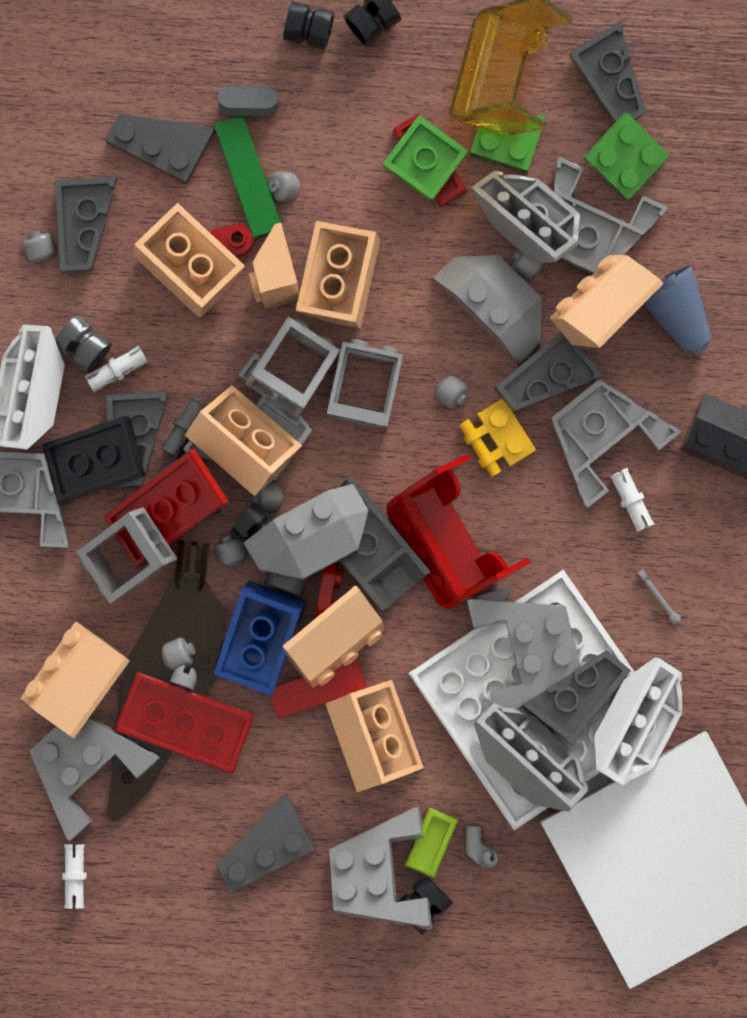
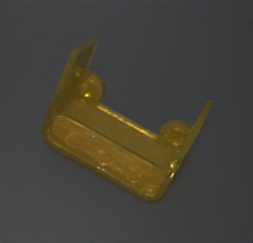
(495, 62)

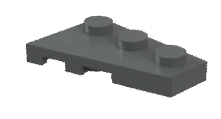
(609, 73)
(161, 144)
(81, 219)
(548, 373)
(145, 416)
(576, 699)
(266, 847)

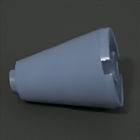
(681, 310)

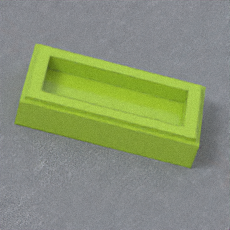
(429, 851)

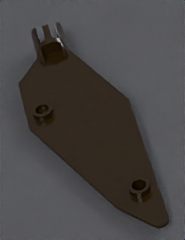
(186, 612)

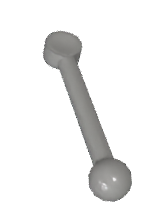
(674, 617)

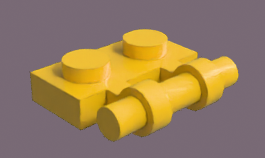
(504, 431)

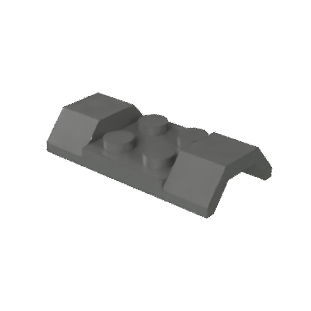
(384, 561)

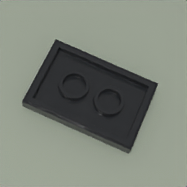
(93, 459)

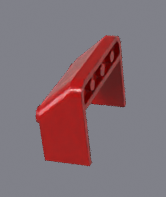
(441, 541)

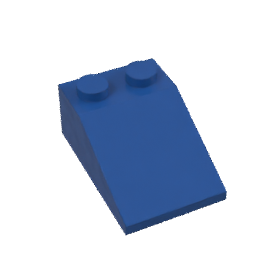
(256, 637)

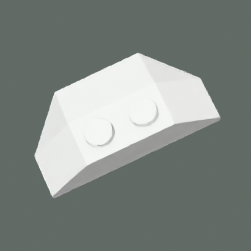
(29, 386)
(639, 722)

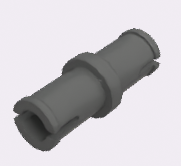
(176, 439)

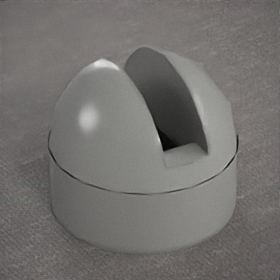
(183, 679)

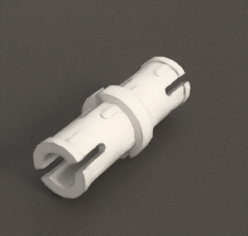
(116, 369)
(632, 500)
(74, 876)

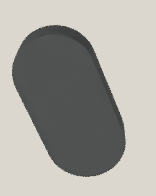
(248, 101)

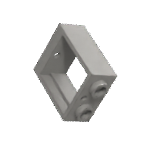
(276, 389)
(355, 415)
(150, 544)

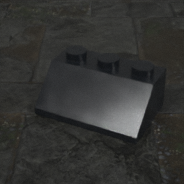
(719, 435)

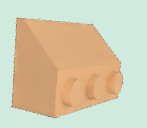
(188, 260)
(273, 272)
(338, 274)
(605, 301)
(242, 440)
(334, 638)
(74, 679)
(374, 735)

